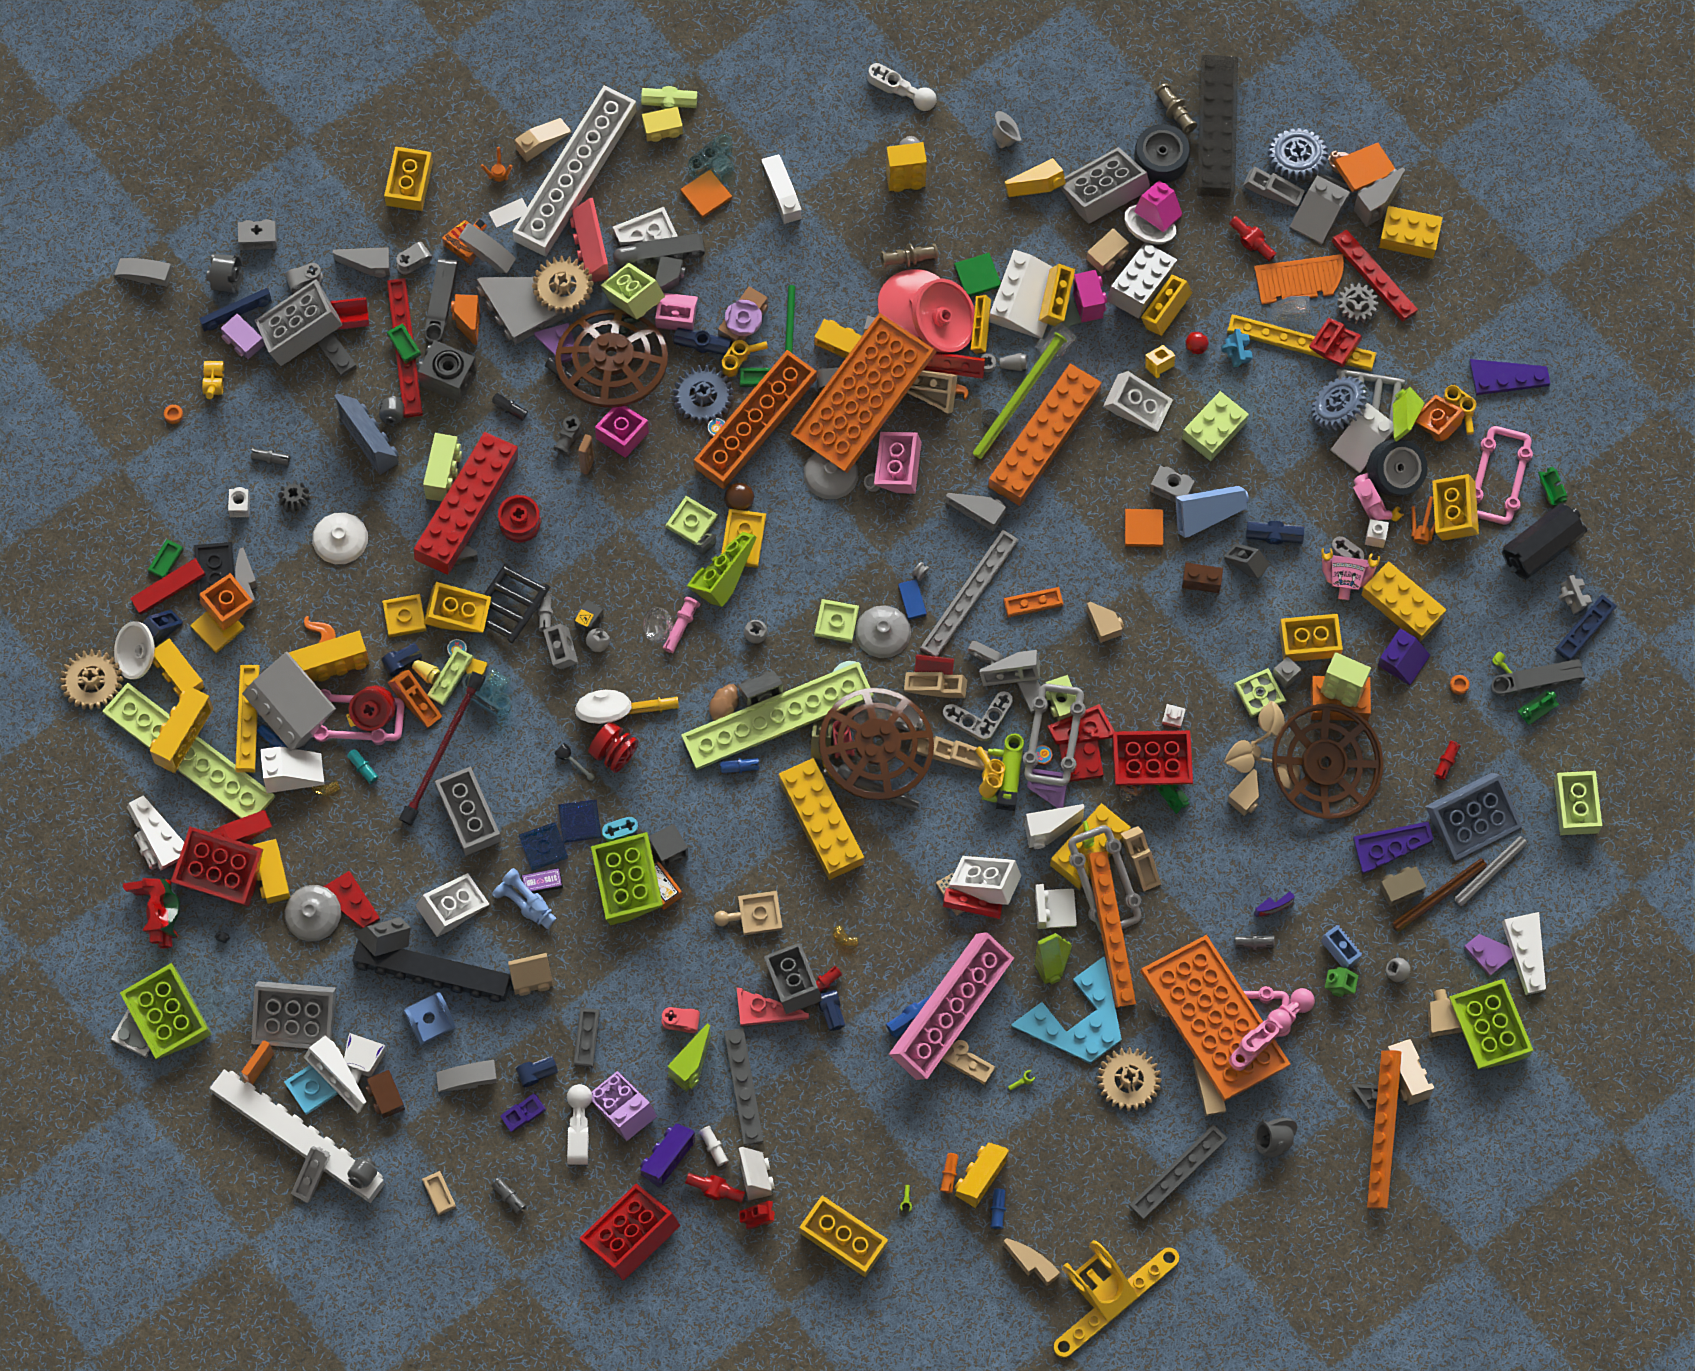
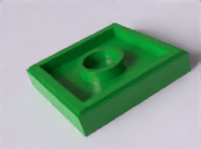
(977, 274)

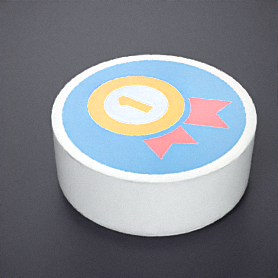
(715, 425)
(456, 643)

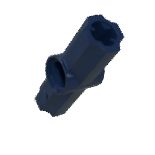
(691, 339)
(1275, 532)

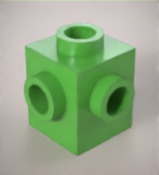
(1341, 981)

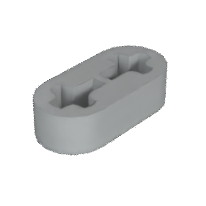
(1348, 547)
(984, 652)

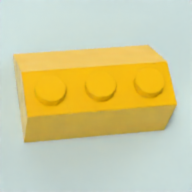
(981, 1173)

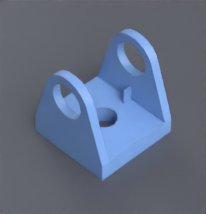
(431, 1005)

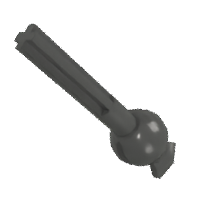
(871, 786)

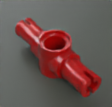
(1252, 238)
(715, 1187)

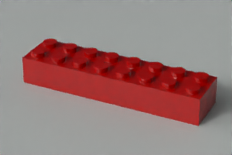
(465, 503)

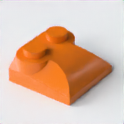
(1440, 418)

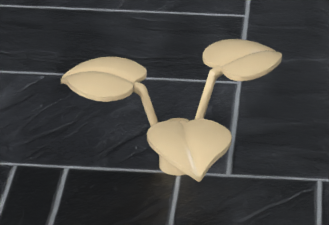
(1243, 753)

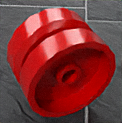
(519, 518)
(361, 711)

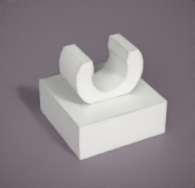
(1173, 716)

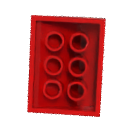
(1152, 757)
(218, 866)
(630, 1231)

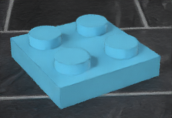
(310, 1089)

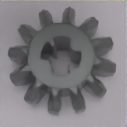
(295, 502)

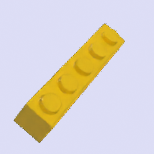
(981, 324)

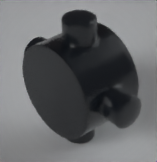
(222, 937)

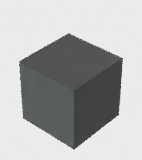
(668, 846)

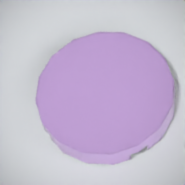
(743, 318)

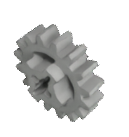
(1363, 296)

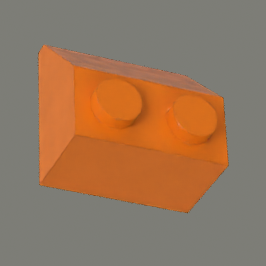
(467, 315)
(225, 601)

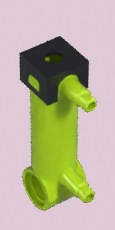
(1012, 760)

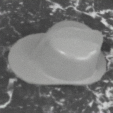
(1005, 130)

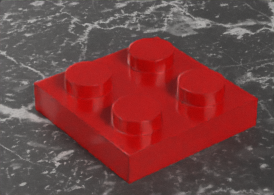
(1087, 760)

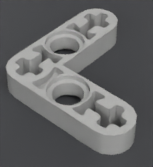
(979, 724)

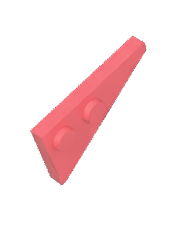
(760, 1010)

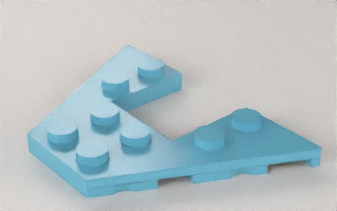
(1090, 1036)

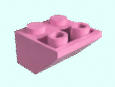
(676, 312)

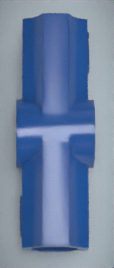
(902, 1022)

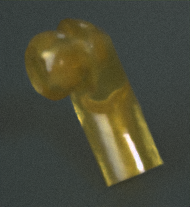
(326, 790)

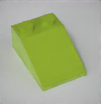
(688, 1064)

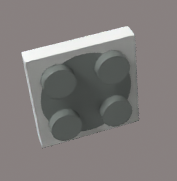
(130, 1036)

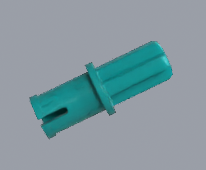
(362, 766)

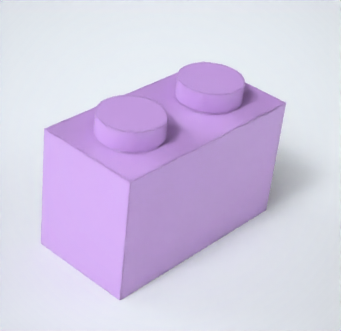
(242, 337)

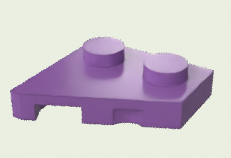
(551, 337)
(1053, 794)
(1488, 953)

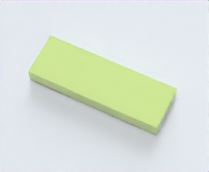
(450, 676)

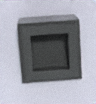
(705, 543)

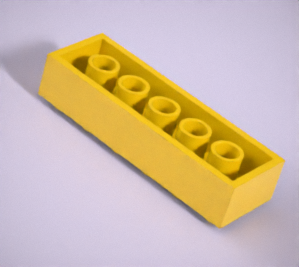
(821, 819)

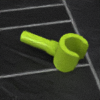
(1498, 661)
(1089, 842)
(1024, 1080)
(906, 1198)

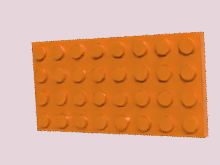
(863, 392)
(1212, 1015)

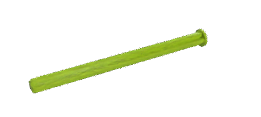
(1019, 395)

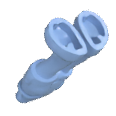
(534, 908)

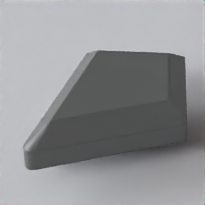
(1367, 1094)

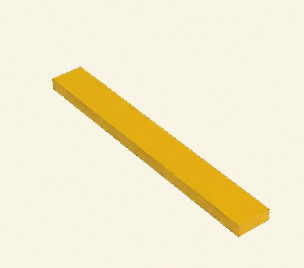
(1292, 340)

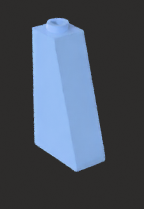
(1207, 508)

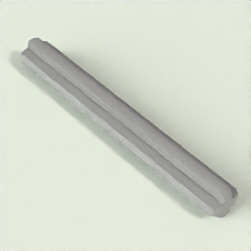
(1490, 871)

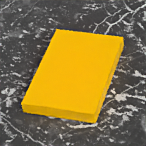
(748, 522)

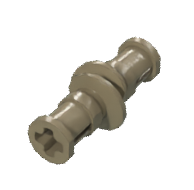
(1176, 108)
(909, 255)

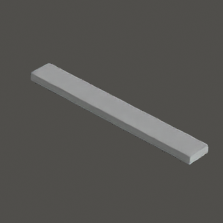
(969, 594)

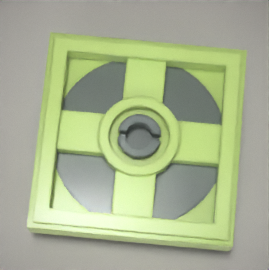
(1258, 691)

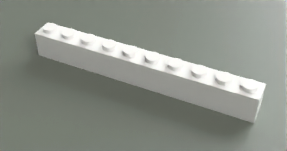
(288, 1129)

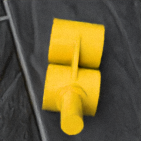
(738, 358)
(213, 378)
(1462, 399)
(991, 775)

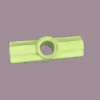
(669, 97)

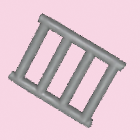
(1379, 380)

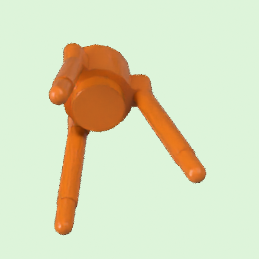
(498, 171)
(1422, 534)

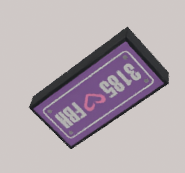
(543, 880)

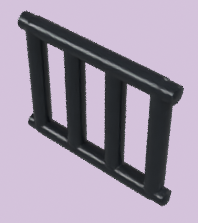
(532, 605)

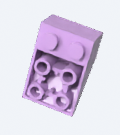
(622, 1106)

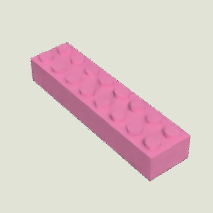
(951, 1006)

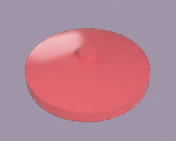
(898, 294)
(943, 315)

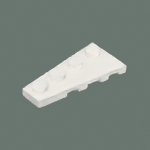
(161, 838)
(1526, 947)

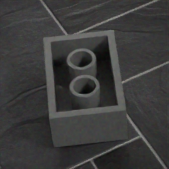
(793, 978)

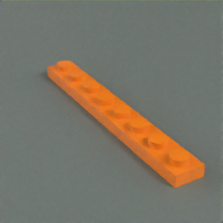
(1111, 929)
(1384, 1129)

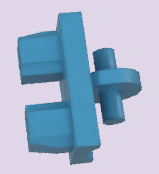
(1235, 348)

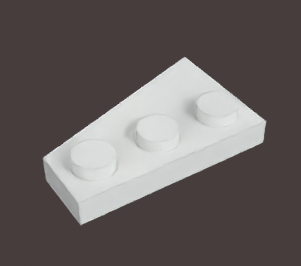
(644, 228)

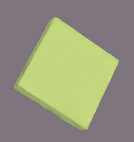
(691, 520)
(836, 621)

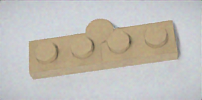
(968, 1063)

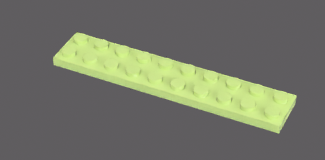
(774, 716)
(201, 764)

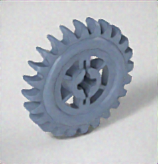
(1292, 164)
(702, 379)
(1345, 405)

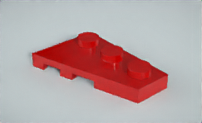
(1091, 727)
(353, 900)

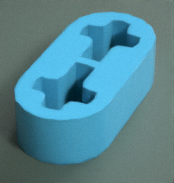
(621, 833)

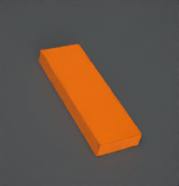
(1033, 602)

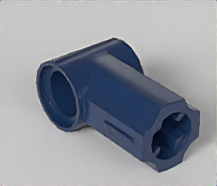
(397, 661)
(831, 1008)
(531, 1073)

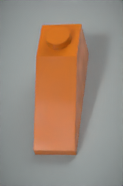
(414, 698)

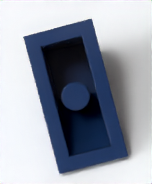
(162, 625)

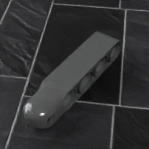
(651, 251)
(440, 299)
(1538, 678)

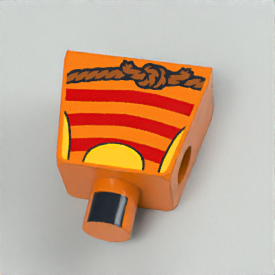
(455, 245)

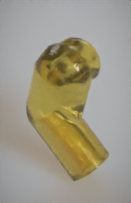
(842, 938)

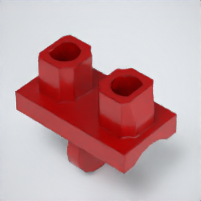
(757, 1215)

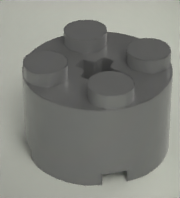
(225, 273)

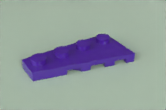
(1502, 376)
(1387, 845)

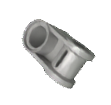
(413, 258)
(302, 276)

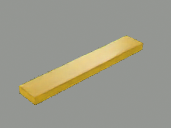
(246, 722)

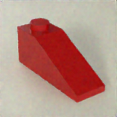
(246, 827)

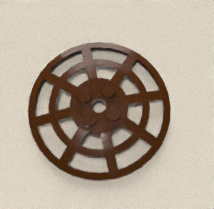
(611, 364)
(869, 751)
(1337, 761)

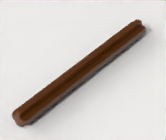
(1439, 895)

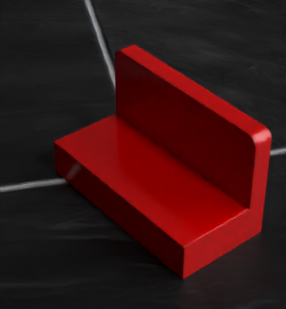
(352, 312)
(934, 664)

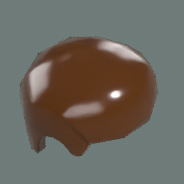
(739, 496)

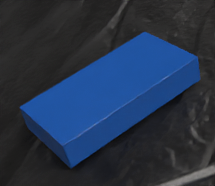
(912, 599)

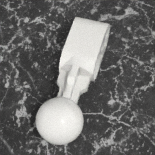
(923, 98)
(579, 1098)

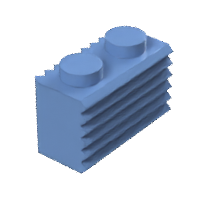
(1341, 947)

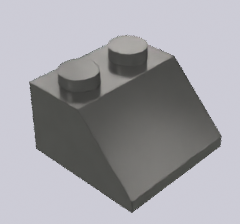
(760, 688)
(385, 936)

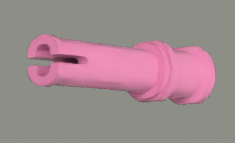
(684, 617)

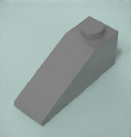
(367, 260)
(979, 508)
(1015, 668)

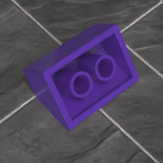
(667, 1154)

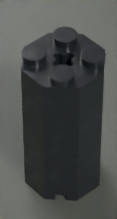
(1544, 540)

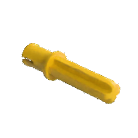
(654, 705)

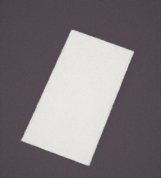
(508, 212)

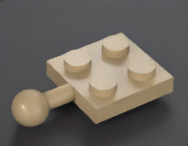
(757, 911)

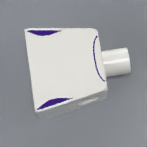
(362, 1056)

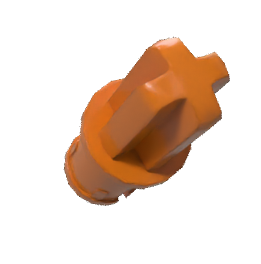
(949, 1173)

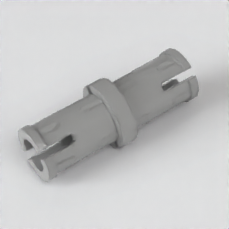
(545, 613)

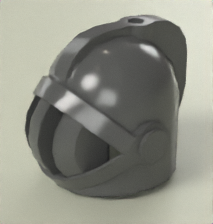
(1277, 1136)

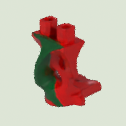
(161, 909)

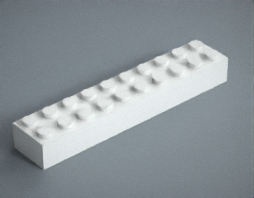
(574, 171)

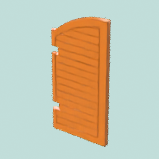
(1299, 278)

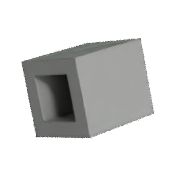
(1286, 672)

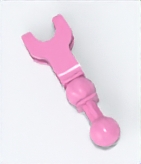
(1277, 1022)

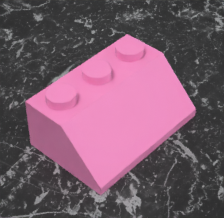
(898, 461)

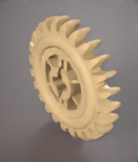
(563, 273)
(86, 665)
(1133, 1097)

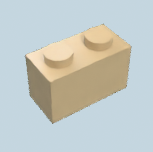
(1108, 251)

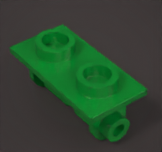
(1554, 493)
(1538, 707)
(1175, 799)

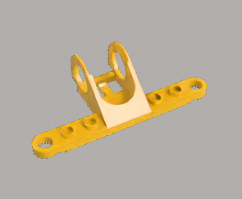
(1111, 1295)

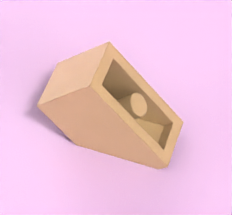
(1104, 621)
(1246, 794)

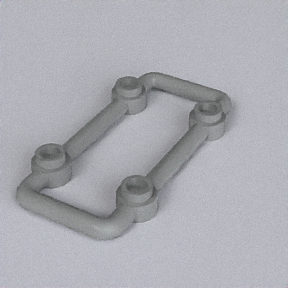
(1068, 763)
(1112, 846)

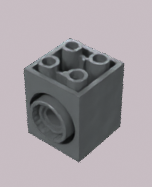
(447, 371)

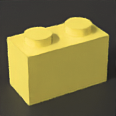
(662, 124)

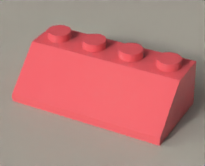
(589, 240)

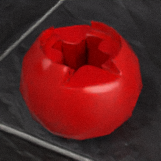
(1197, 343)

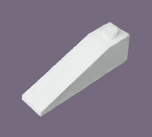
(782, 189)
(331, 1065)

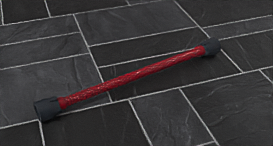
(473, 685)

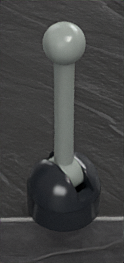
(564, 753)

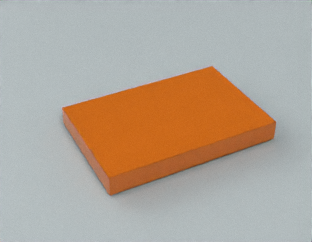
(1364, 167)

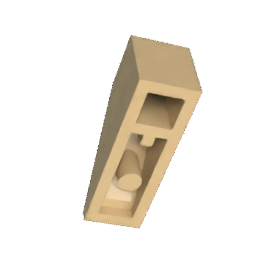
(540, 138)

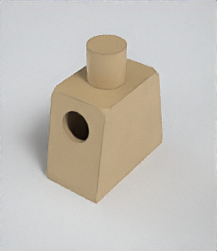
(1441, 1016)

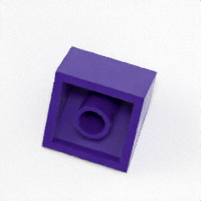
(1404, 657)

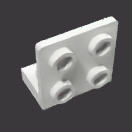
(1055, 908)

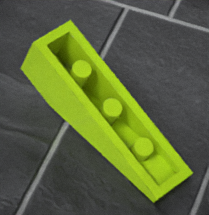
(1405, 411)

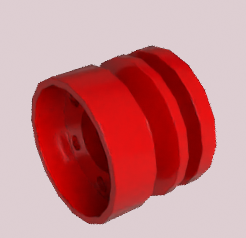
(613, 746)

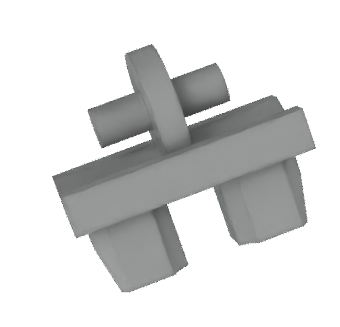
(1572, 594)

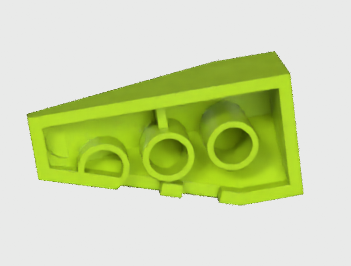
(720, 578)
(1052, 958)

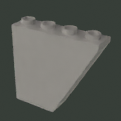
(517, 306)

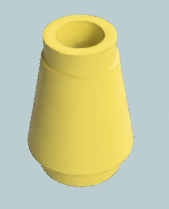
(426, 671)

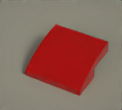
(1335, 342)

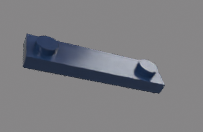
(239, 307)
(1585, 628)

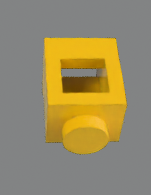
(1159, 361)

